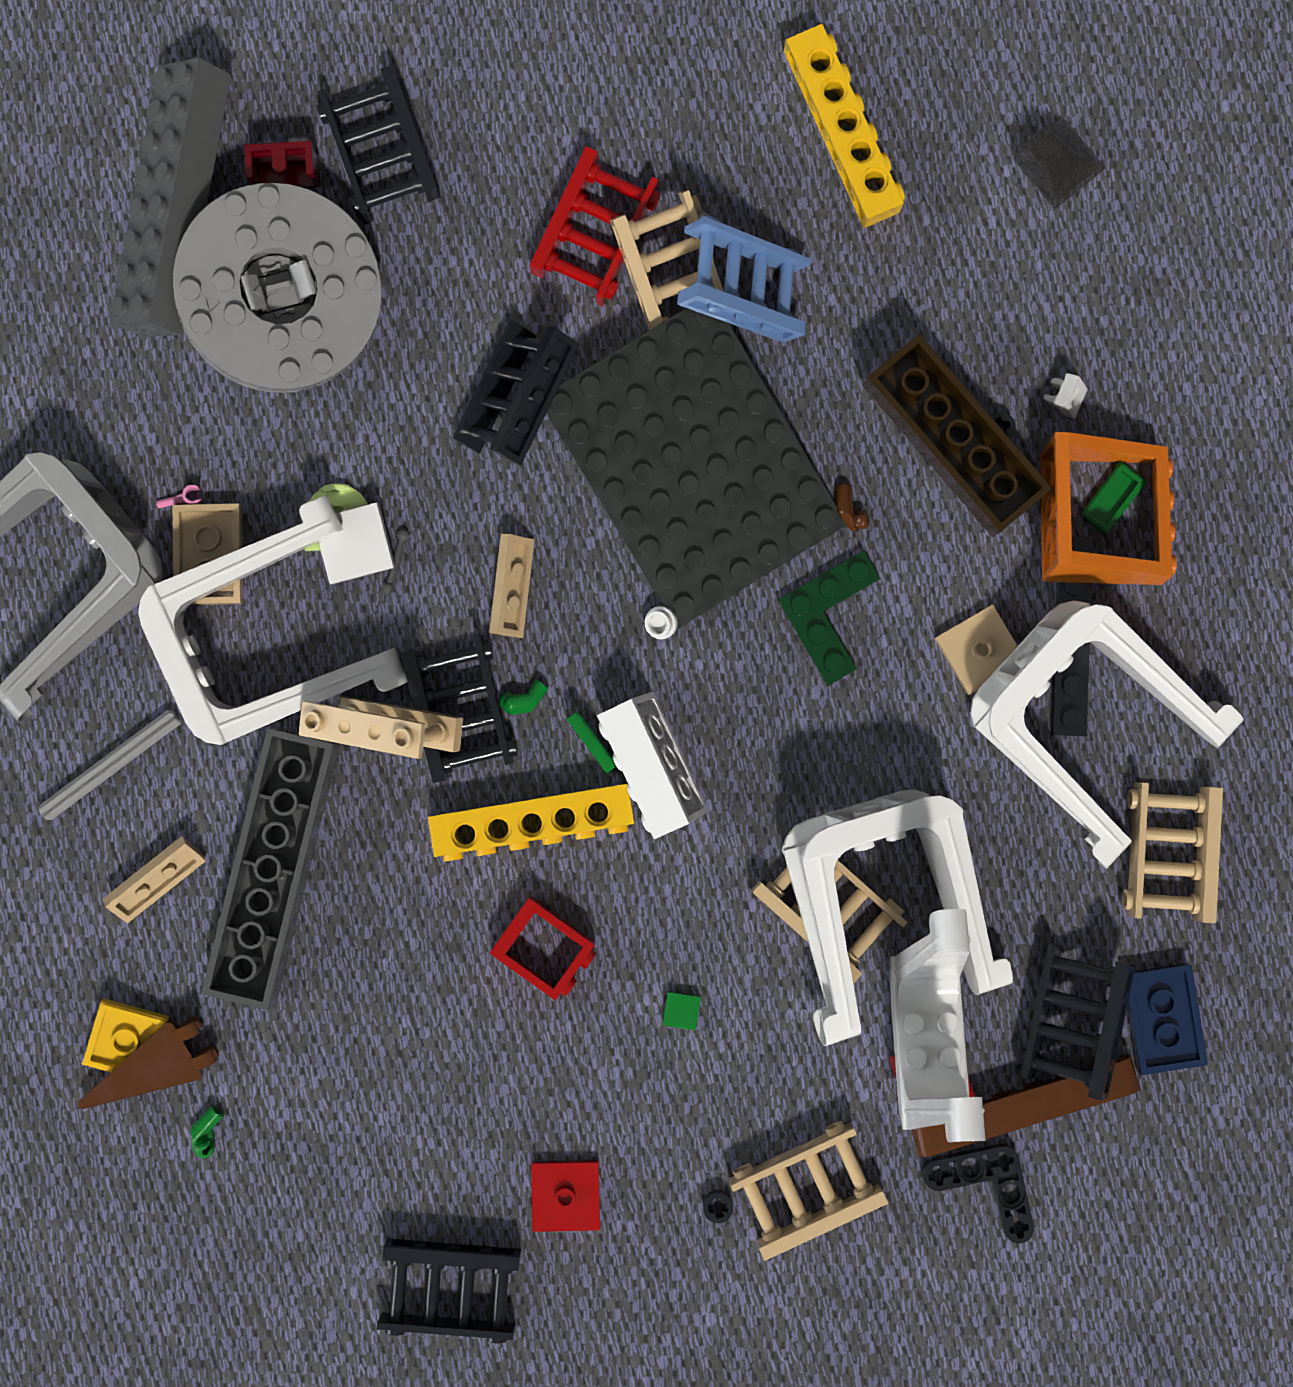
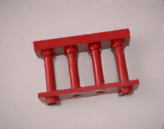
(562, 230)

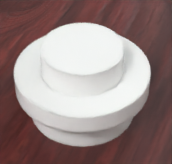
(661, 622)

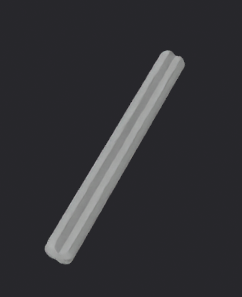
(109, 765)

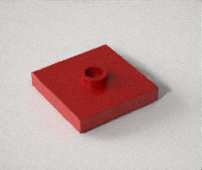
(565, 1196)

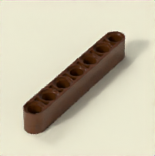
(1031, 1105)

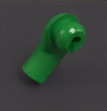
(523, 703)
(202, 1132)

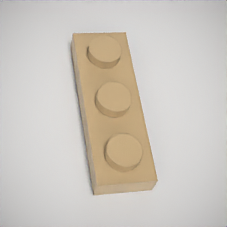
(511, 586)
(154, 879)

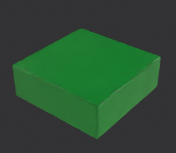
(681, 1010)

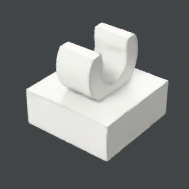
(1070, 395)

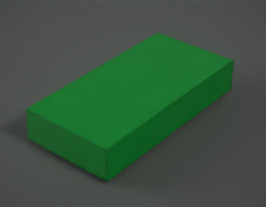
(1113, 498)
(591, 742)

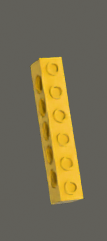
(818, 46)
(445, 826)

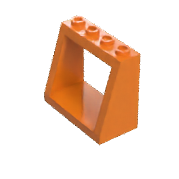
(1070, 566)

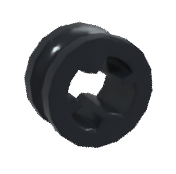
(710, 1213)

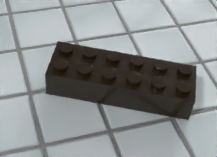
(956, 435)

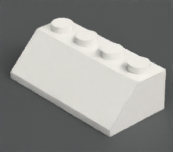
(652, 764)

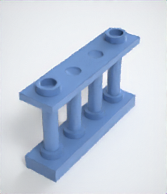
(727, 304)

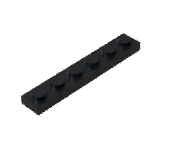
(1071, 685)

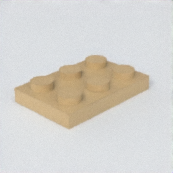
(204, 535)

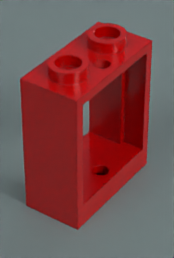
(567, 980)

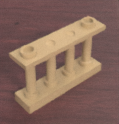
(640, 263)
(381, 726)
(1202, 870)
(773, 892)
(834, 1211)

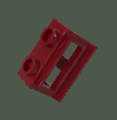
(282, 163)

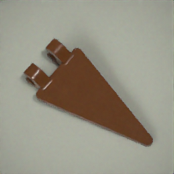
(155, 1065)

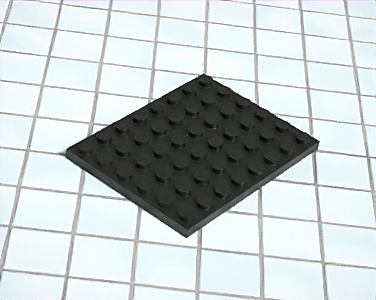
(693, 462)

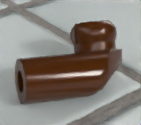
(846, 511)

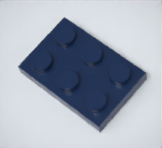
(1165, 1020)

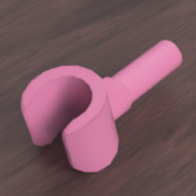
(179, 499)

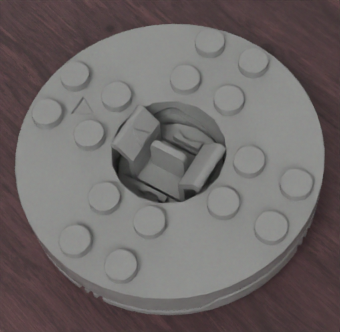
(276, 287)

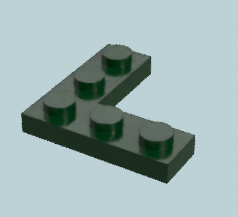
(806, 613)

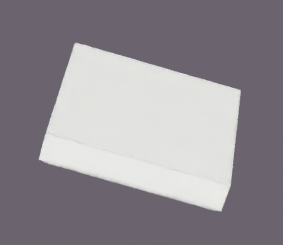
(360, 547)

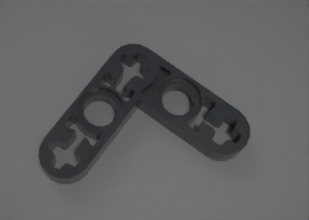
(999, 1178)

